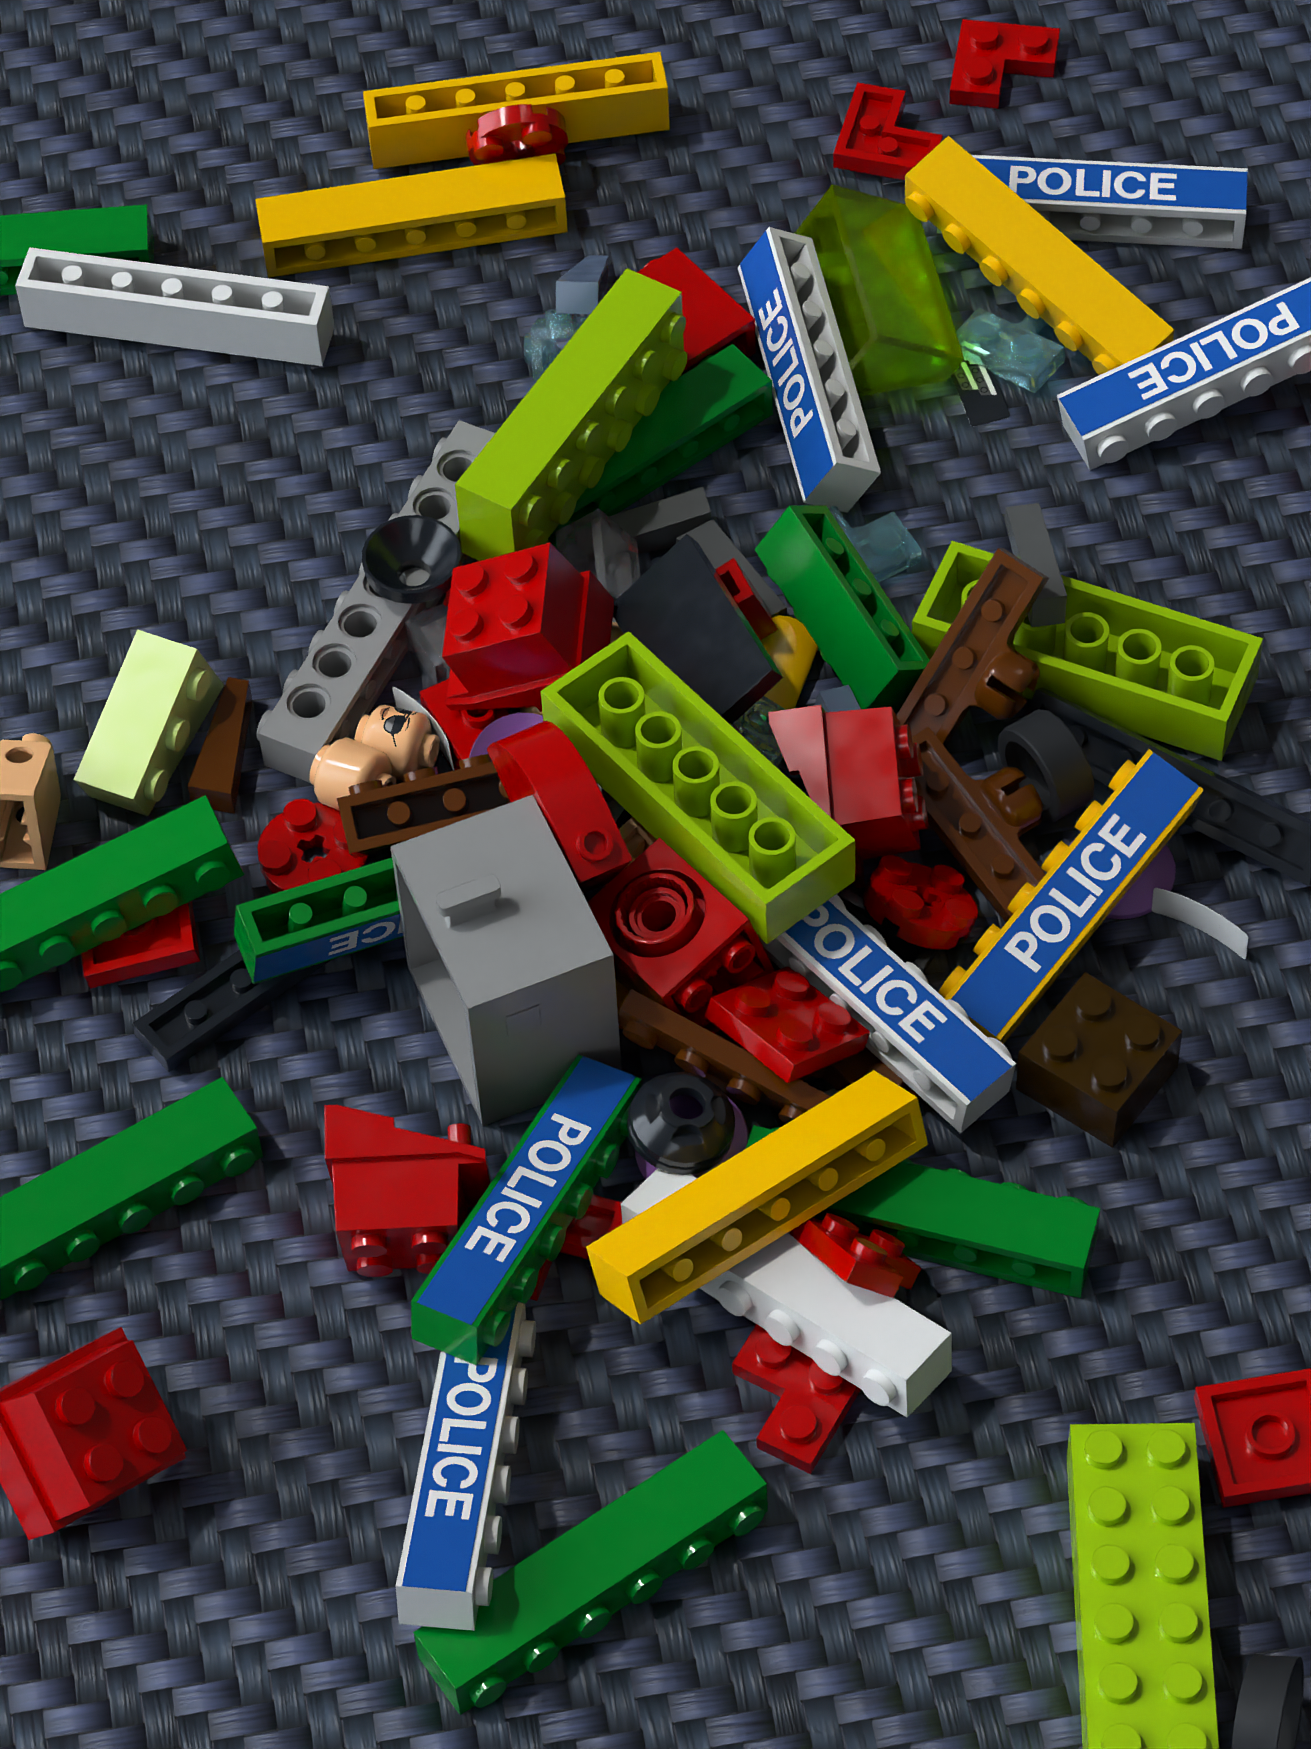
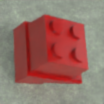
(520, 627)
(858, 773)
(398, 1189)
(82, 1433)

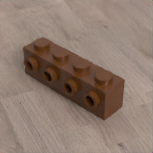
(426, 801)

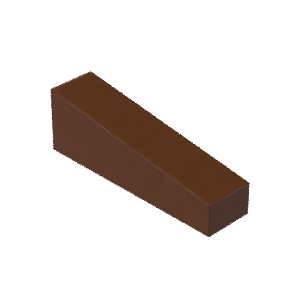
(222, 753)

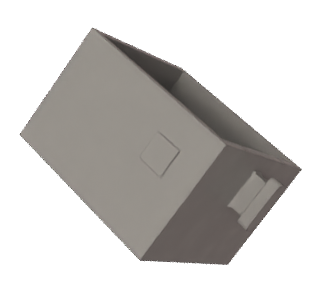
(506, 956)

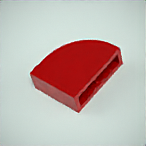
(710, 313)
(550, 768)

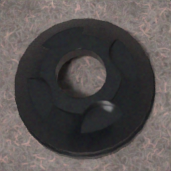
(409, 544)
(676, 1142)

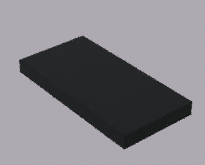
(698, 630)

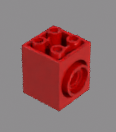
(676, 934)

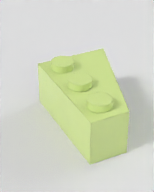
(147, 723)

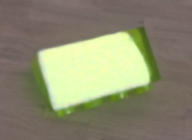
(883, 291)

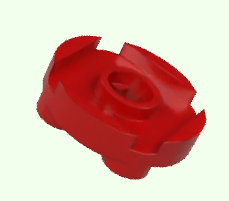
(517, 134)
(293, 832)
(922, 901)

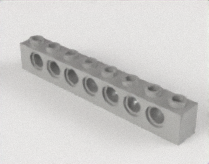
(366, 635)

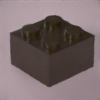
(1098, 1059)

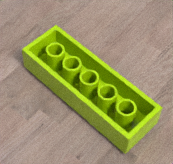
(573, 419)
(1118, 657)
(700, 786)
(1140, 1587)

